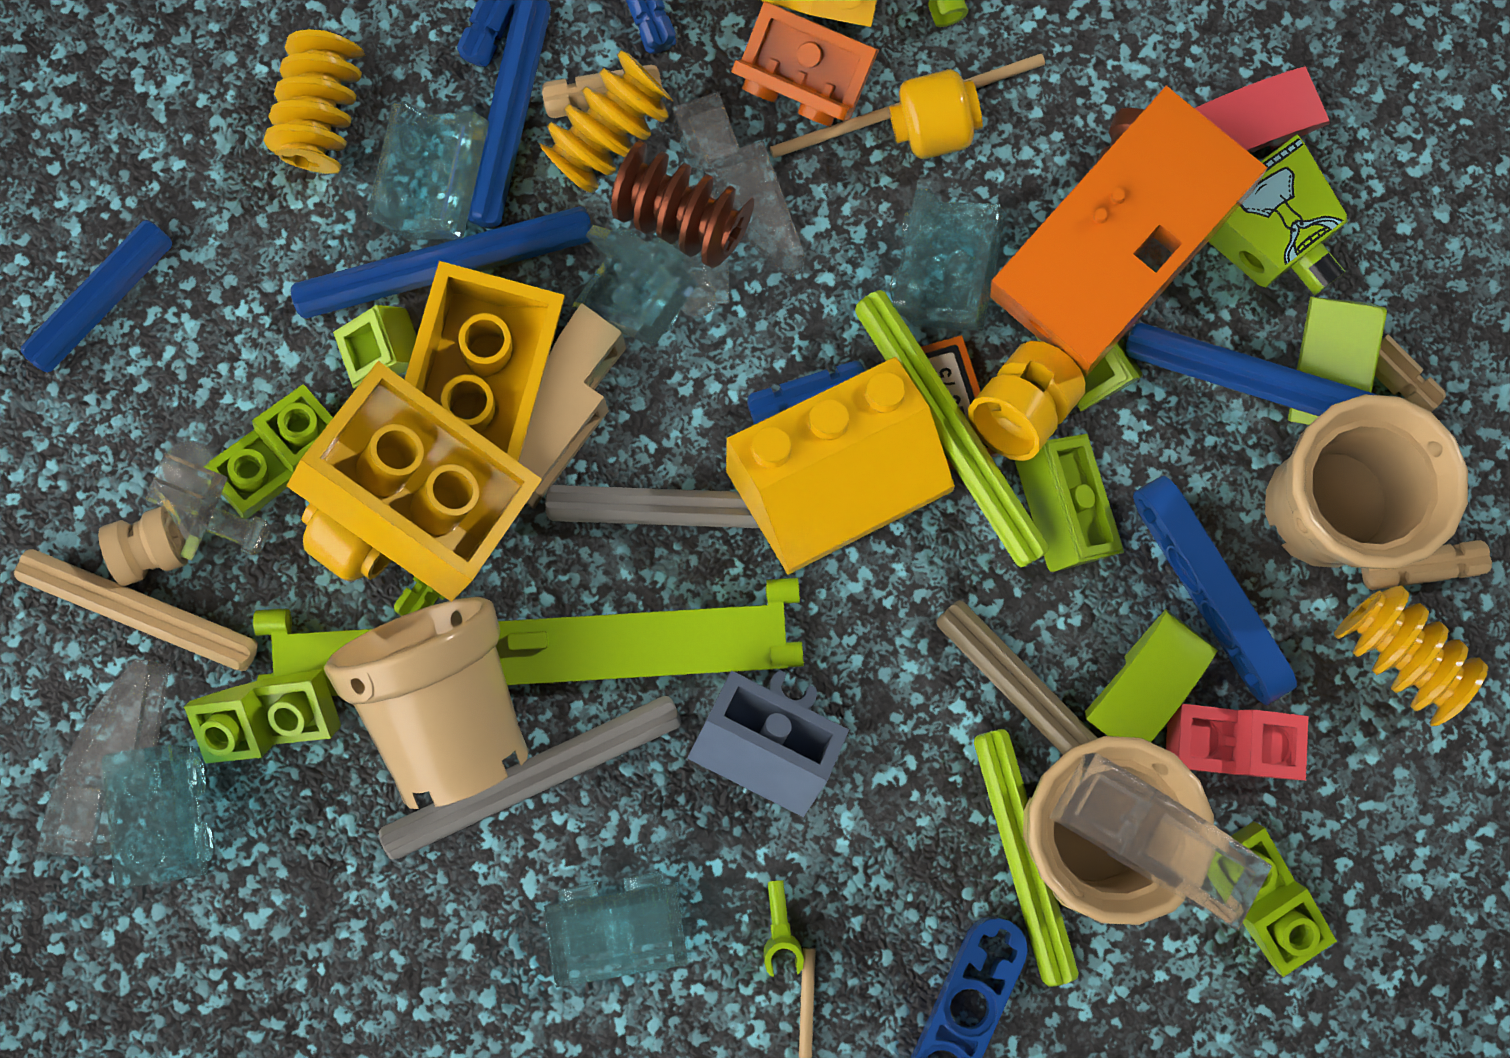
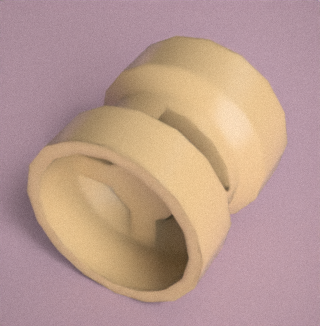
(142, 546)

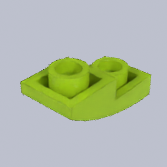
(267, 456)
(1154, 680)
(263, 713)
(1283, 914)

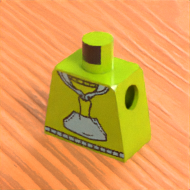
(1285, 222)

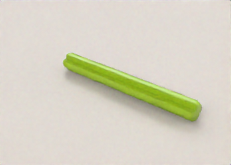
(956, 434)

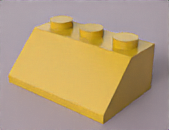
(485, 351)
(839, 464)
(414, 482)

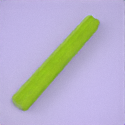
(1035, 897)

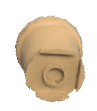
(1369, 486)
(434, 699)
(1083, 872)

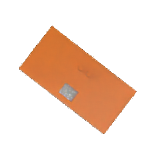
(1126, 230)

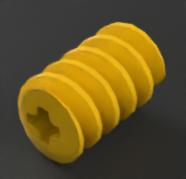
(309, 99)
(607, 123)
(1416, 651)

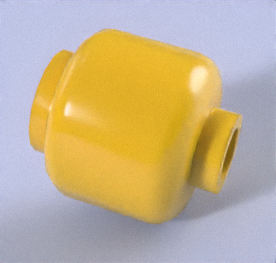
(936, 114)
(340, 548)

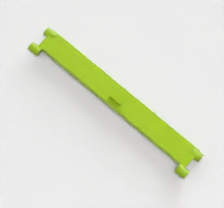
(593, 644)

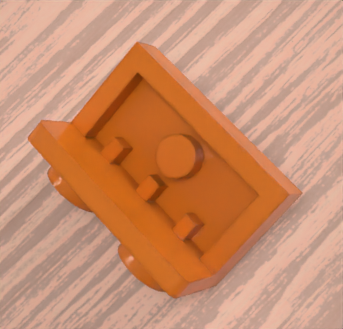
(805, 64)

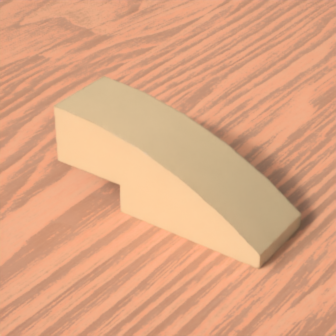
(567, 399)

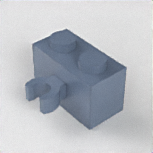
(769, 742)

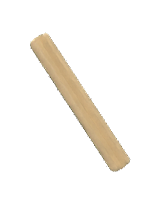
(136, 610)

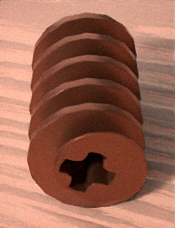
(677, 208)

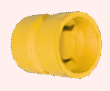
(1027, 400)

